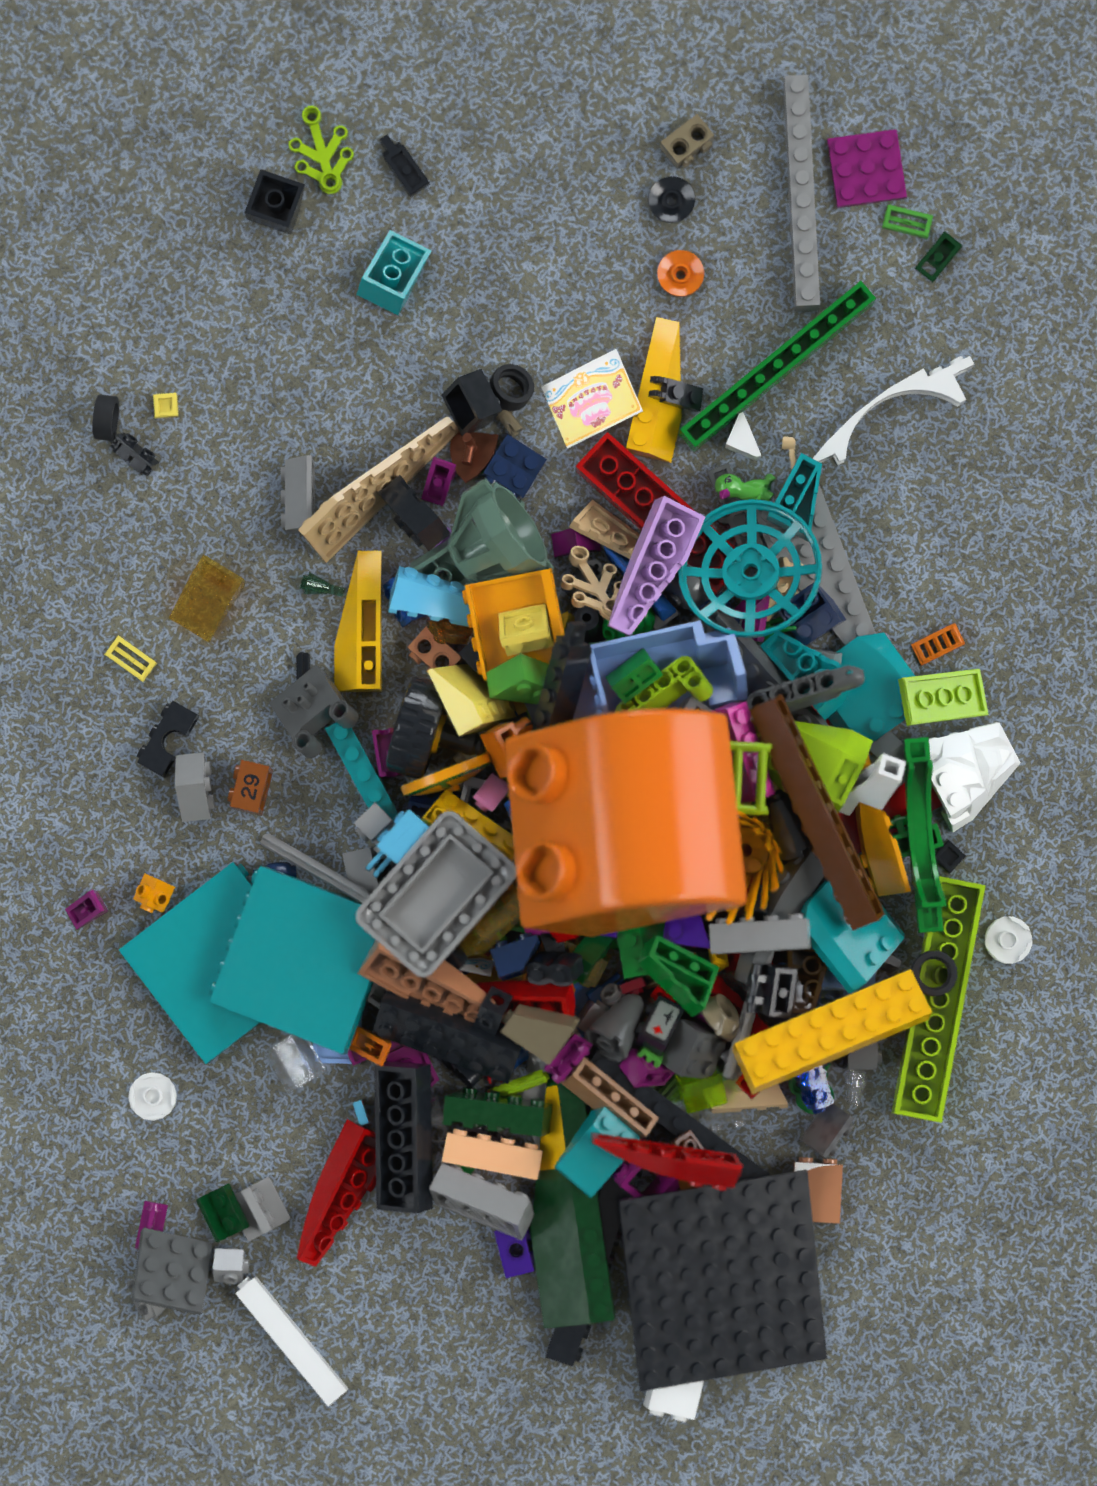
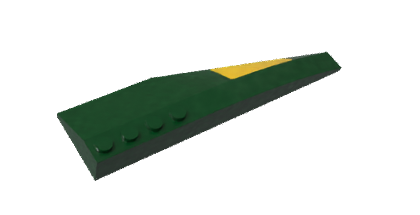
(568, 1228)

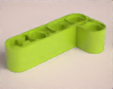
(676, 680)

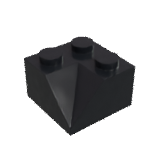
(275, 202)

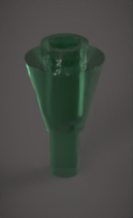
(315, 585)

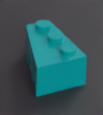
(799, 493)

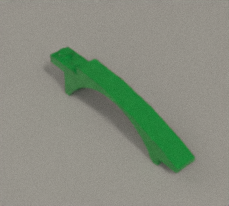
(923, 865)

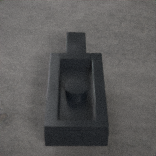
(403, 166)

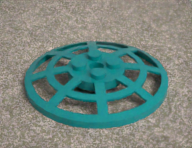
(752, 556)

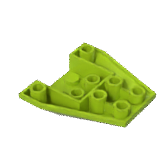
(837, 756)

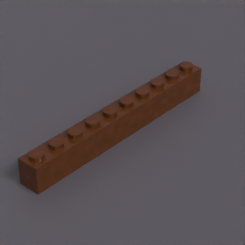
(816, 813)

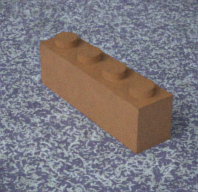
(600, 1090)

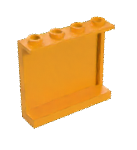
(506, 594)

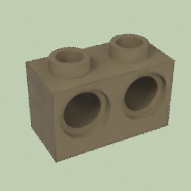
(683, 138)

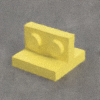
(525, 630)

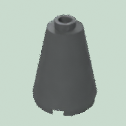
(616, 1028)

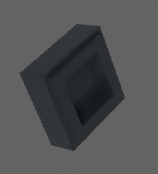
(949, 856)

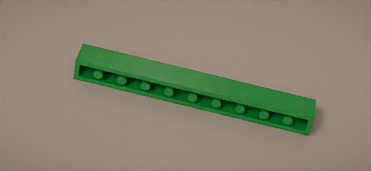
(777, 366)

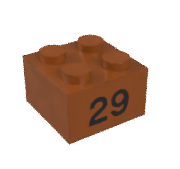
(250, 787)

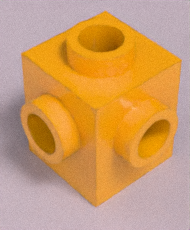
(153, 894)

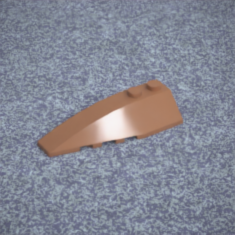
(443, 988)

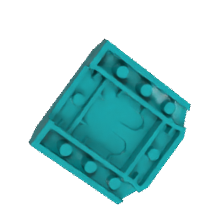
(877, 703)
(849, 953)

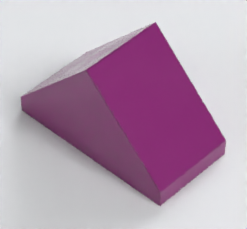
(565, 540)
(86, 909)

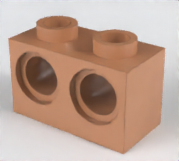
(437, 651)

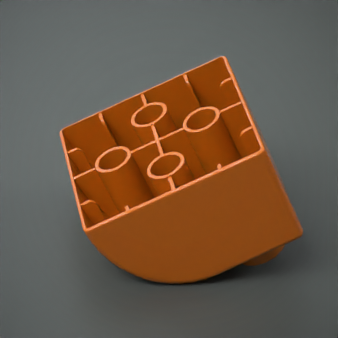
(624, 821)

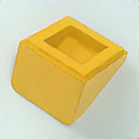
(719, 960)

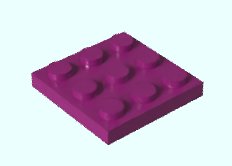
(866, 168)

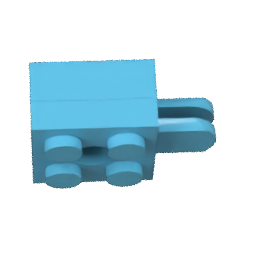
(397, 840)

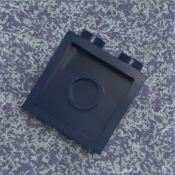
(514, 466)

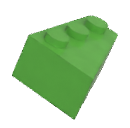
(517, 680)

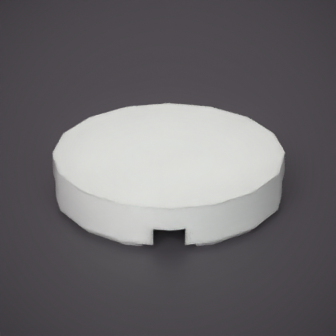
(1002, 935)
(153, 1089)

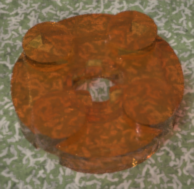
(449, 632)

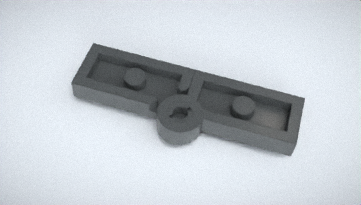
(734, 519)

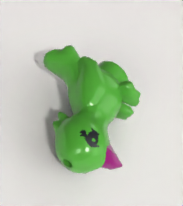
(731, 486)

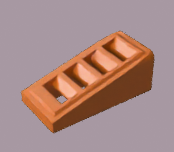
(959, 642)

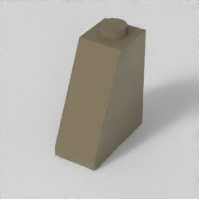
(539, 1030)

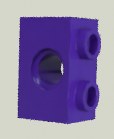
(512, 1264)

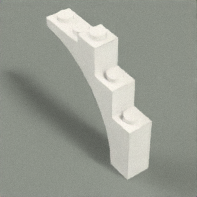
(875, 784)

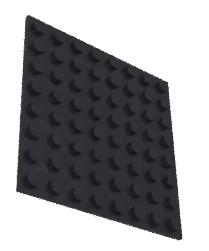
(722, 1280)

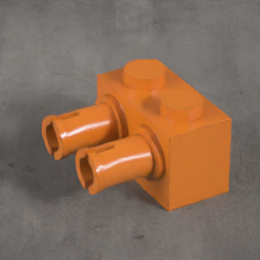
(495, 739)

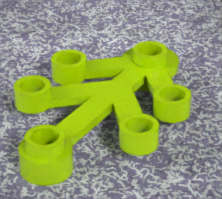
(322, 155)

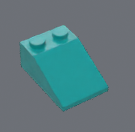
(393, 272)
(586, 1162)

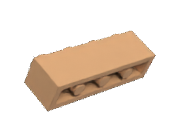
(491, 1155)

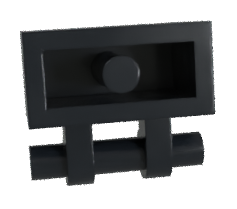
(775, 990)

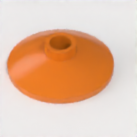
(680, 261)

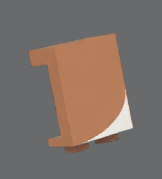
(824, 1188)

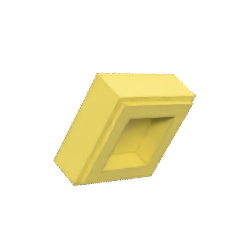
(165, 405)

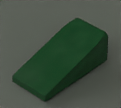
(940, 255)

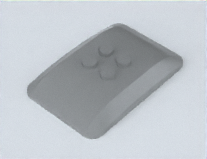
(436, 894)

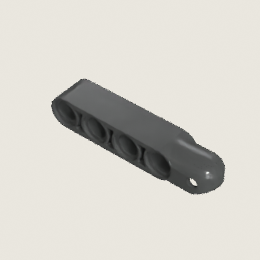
(816, 682)

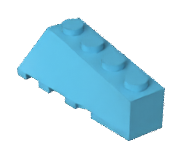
(428, 596)

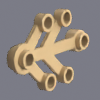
(578, 558)

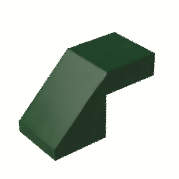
(592, 951)

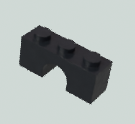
(175, 719)

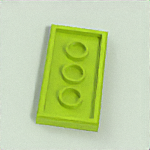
(943, 697)

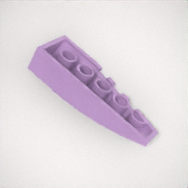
(657, 557)

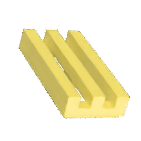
(147, 670)

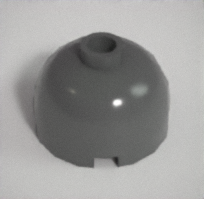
(695, 587)

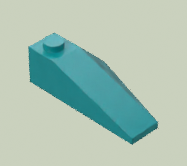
(799, 661)

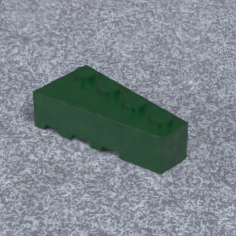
(498, 1112)

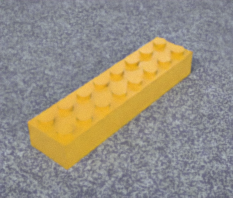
(831, 1031)

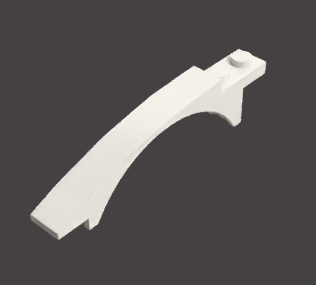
(939, 384)

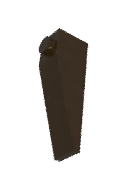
(809, 978)

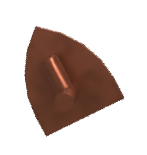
(472, 453)

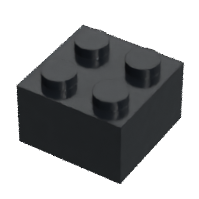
(471, 402)

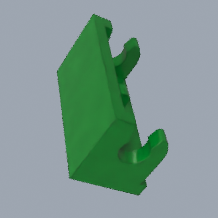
(634, 676)

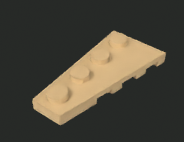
(605, 529)

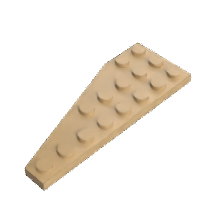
(359, 501)

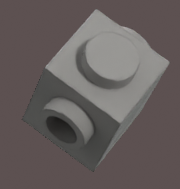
(230, 1265)

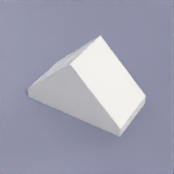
(742, 440)

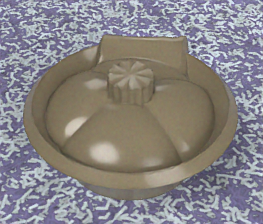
(722, 1016)

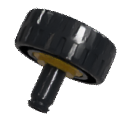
(422, 729)

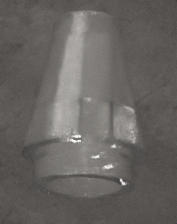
(855, 1084)

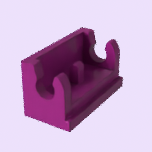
(381, 744)

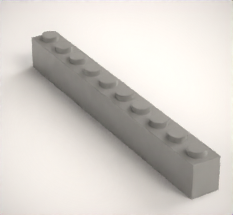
(801, 193)

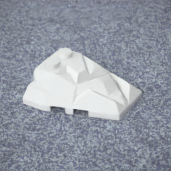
(970, 770)

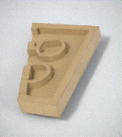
(739, 1100)

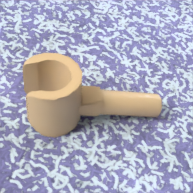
(788, 443)

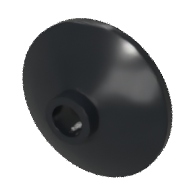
(671, 188)

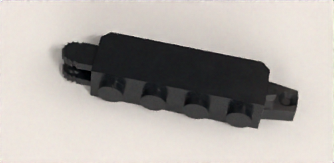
(564, 677)

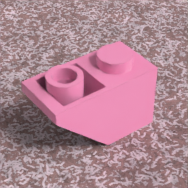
(491, 793)

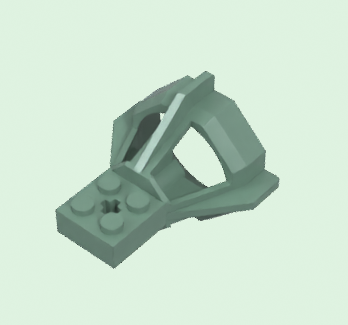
(499, 546)

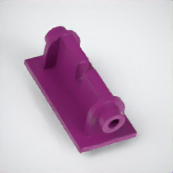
(567, 1057)
(152, 1217)

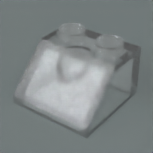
(294, 1063)

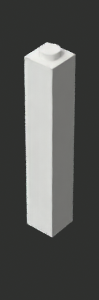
(291, 1340)

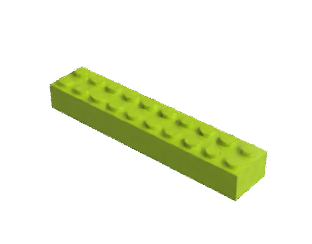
(932, 1044)

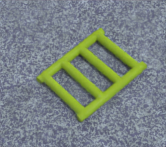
(762, 749)

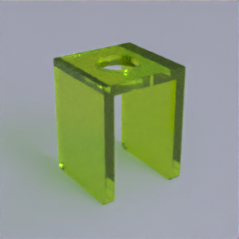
(701, 1093)

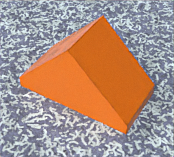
(370, 1046)

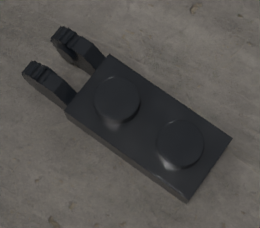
(677, 393)

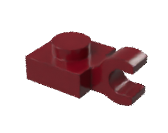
(634, 986)

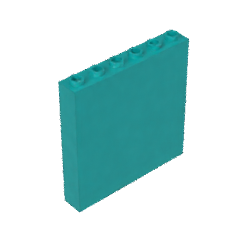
(181, 961)
(296, 961)

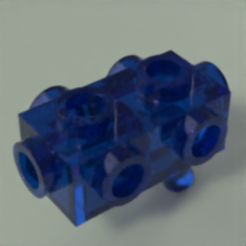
(815, 1089)

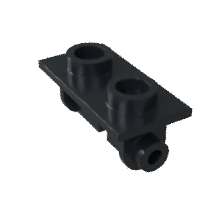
(127, 446)

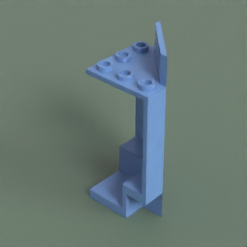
(712, 652)

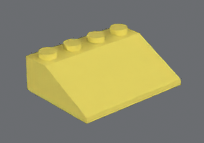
(468, 699)

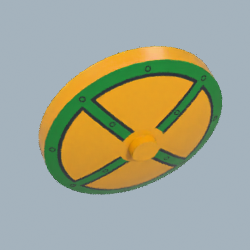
(447, 778)

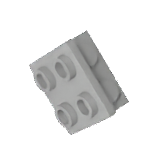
(262, 1208)

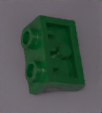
(222, 1213)

